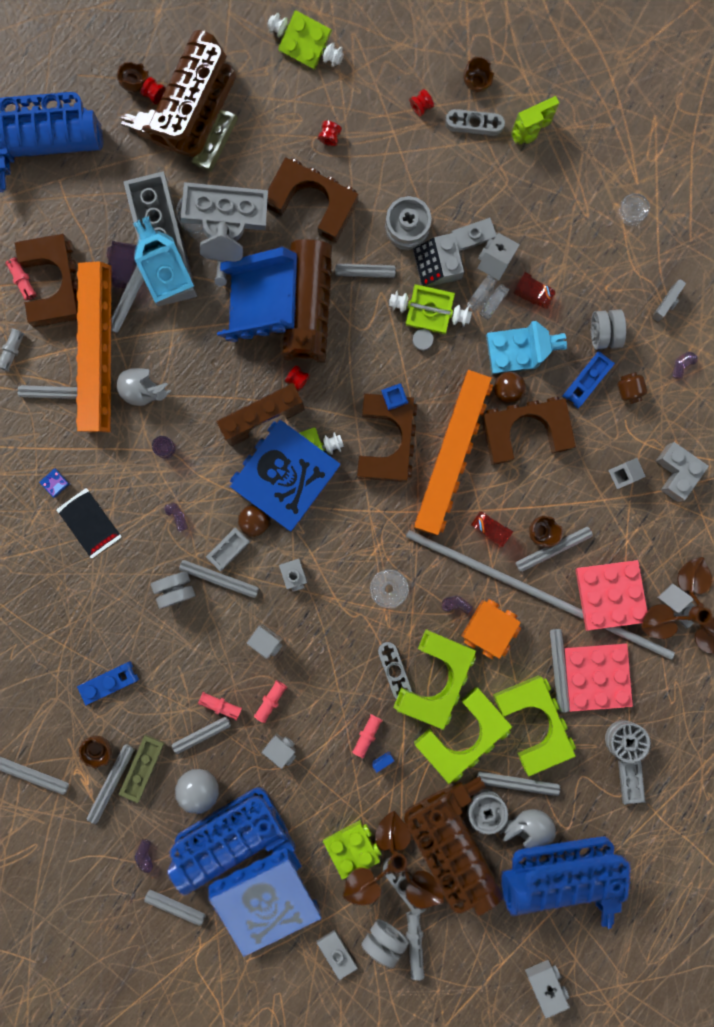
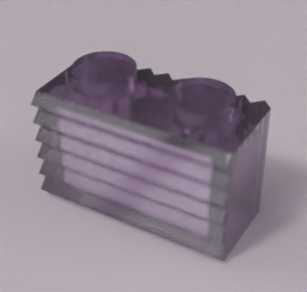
(122, 263)

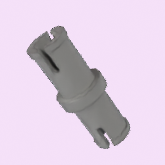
(10, 349)

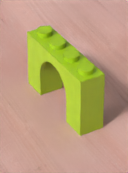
(437, 708)
(556, 745)
(453, 763)

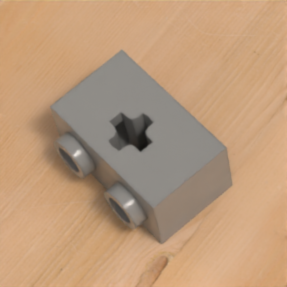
(497, 255)
(265, 641)
(552, 1000)

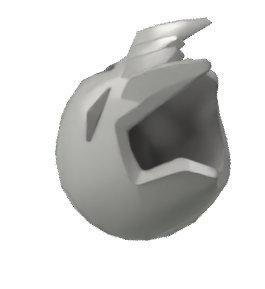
(138, 389)
(532, 826)

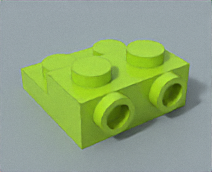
(533, 119)
(352, 849)

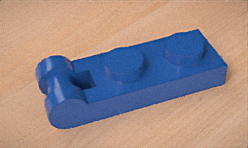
(588, 379)
(107, 683)

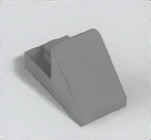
(679, 602)

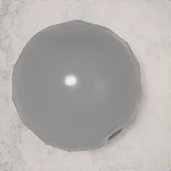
(197, 791)

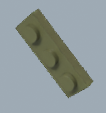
(216, 141)
(141, 768)

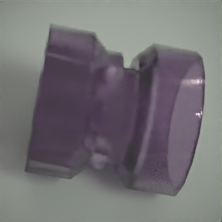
(160, 446)

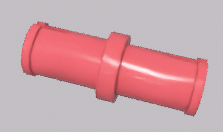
(21, 279)
(270, 701)
(219, 706)
(367, 736)

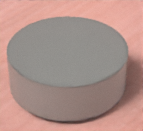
(422, 340)

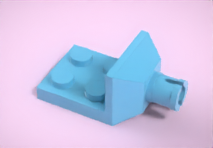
(160, 262)
(522, 348)

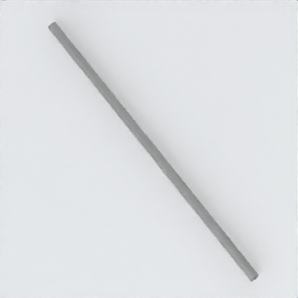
(533, 591)

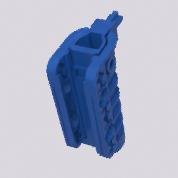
(45, 129)
(230, 842)
(568, 878)

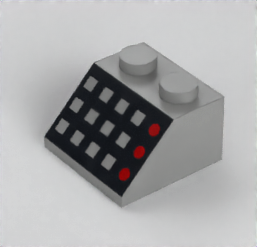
(438, 261)

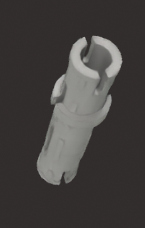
(415, 937)

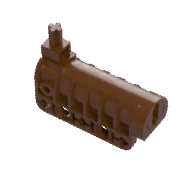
(188, 98)
(312, 301)
(455, 845)

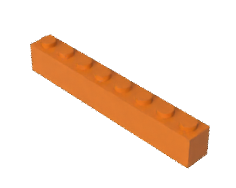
(94, 347)
(452, 453)

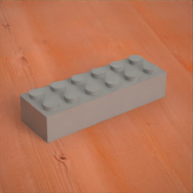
(152, 198)

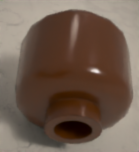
(632, 387)

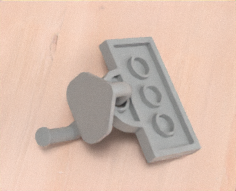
(223, 211)

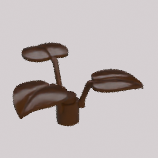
(660, 618)
(362, 886)

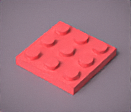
(611, 595)
(598, 677)

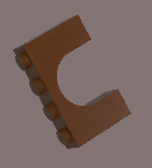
(295, 177)
(54, 251)
(280, 403)
(551, 414)
(395, 466)

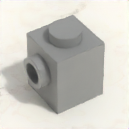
(627, 473)
(293, 575)
(280, 750)

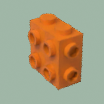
(491, 629)

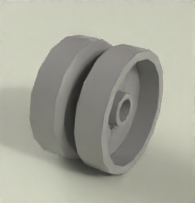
(397, 226)

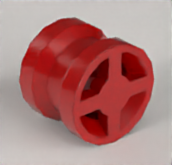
(152, 90)
(421, 102)
(329, 133)
(297, 377)

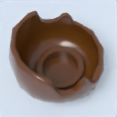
(478, 74)
(131, 76)
(510, 387)
(253, 521)
(545, 532)
(95, 751)

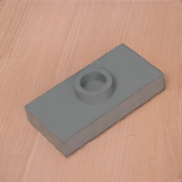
(474, 234)
(669, 301)
(227, 549)
(631, 782)
(337, 954)

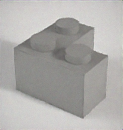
(685, 471)

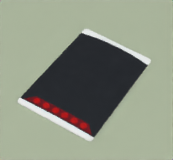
(88, 523)

